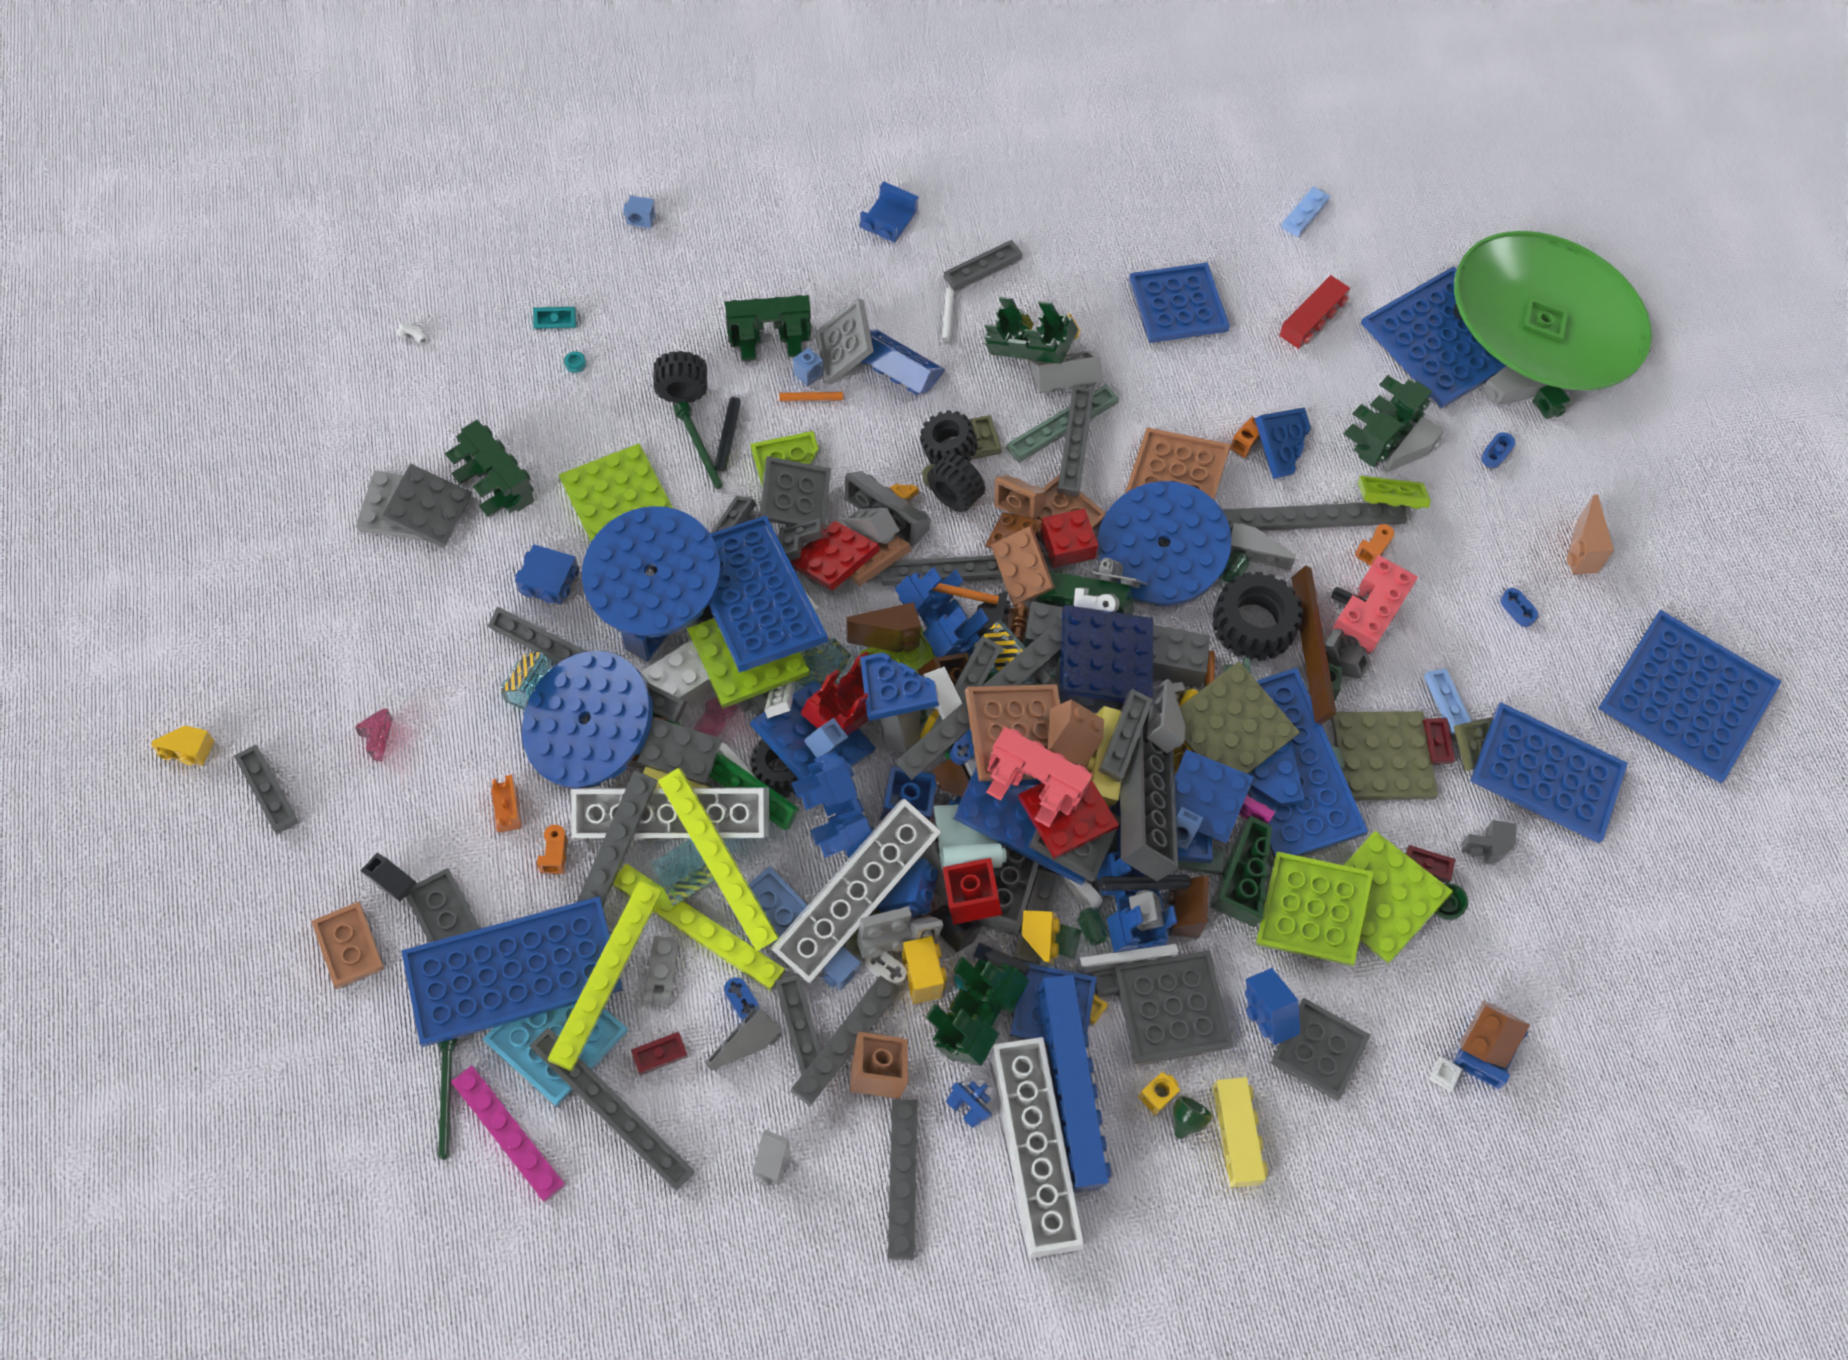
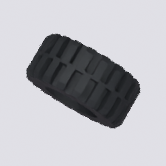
(1264, 592)

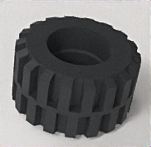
(680, 377)
(946, 426)
(956, 482)
(779, 782)

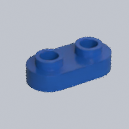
(1497, 451)

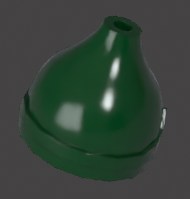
(1455, 905)
(1189, 1117)

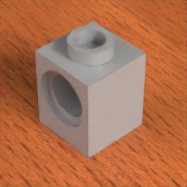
(1150, 909)

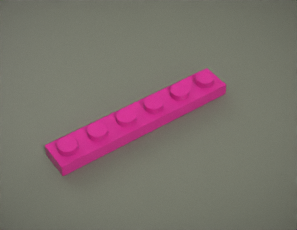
(508, 1134)

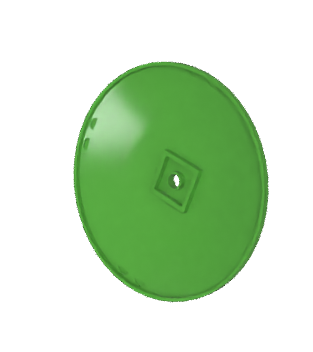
(1593, 315)

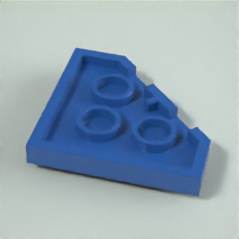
(1283, 439)
(894, 688)
(1279, 778)

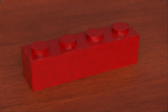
(1314, 312)

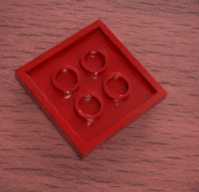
(835, 555)
(1069, 832)

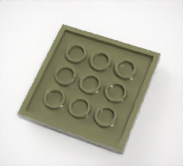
(1235, 721)
(1385, 755)

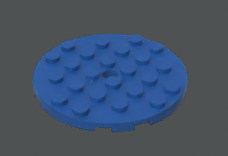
(1172, 512)
(659, 603)
(618, 727)

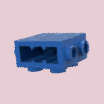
(547, 574)
(912, 890)

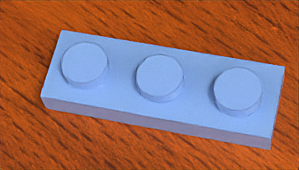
(1305, 211)
(1446, 698)

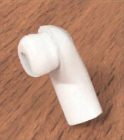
(405, 329)

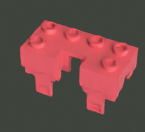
(1387, 589)
(1017, 756)

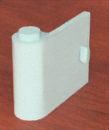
(962, 844)

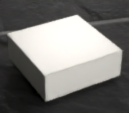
(1445, 1074)

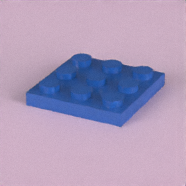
(1211, 792)
(1027, 1016)

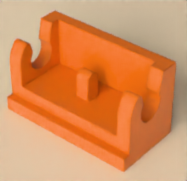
(506, 805)

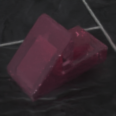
(715, 718)
(376, 730)

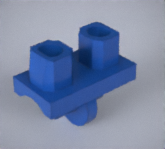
(962, 1095)

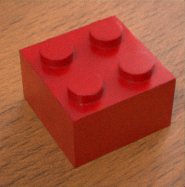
(1068, 538)
(972, 891)

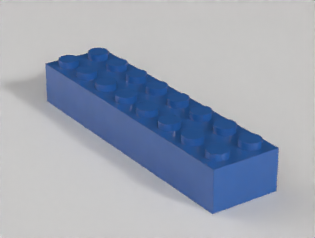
(1072, 1083)

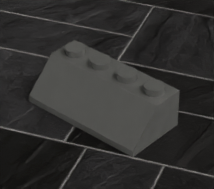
(865, 492)

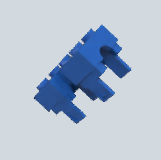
(946, 622)
(835, 790)
(1124, 921)

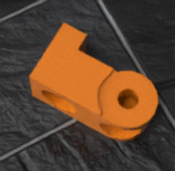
(1245, 438)
(1378, 544)
(555, 851)

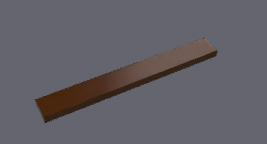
(1314, 647)

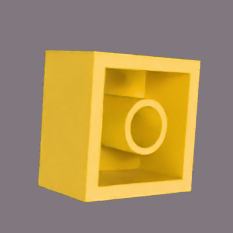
(923, 970)

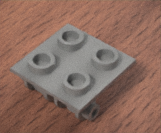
(1112, 571)

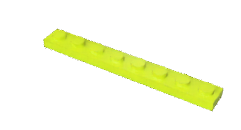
(718, 859)
(706, 931)
(604, 976)

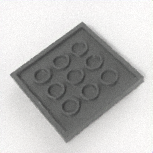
(1172, 1007)

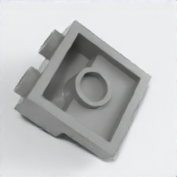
(884, 932)

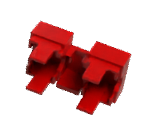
(826, 704)

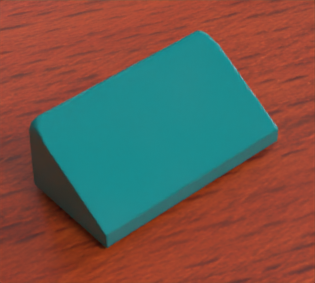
(554, 317)

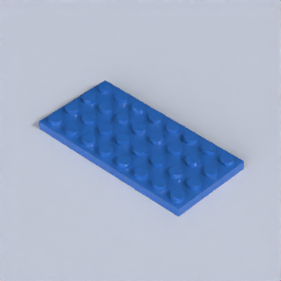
(761, 598)
(1329, 808)
(504, 971)

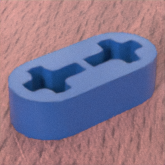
(1518, 607)
(964, 741)
(736, 1002)

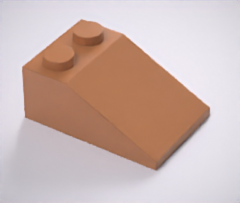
(1591, 540)

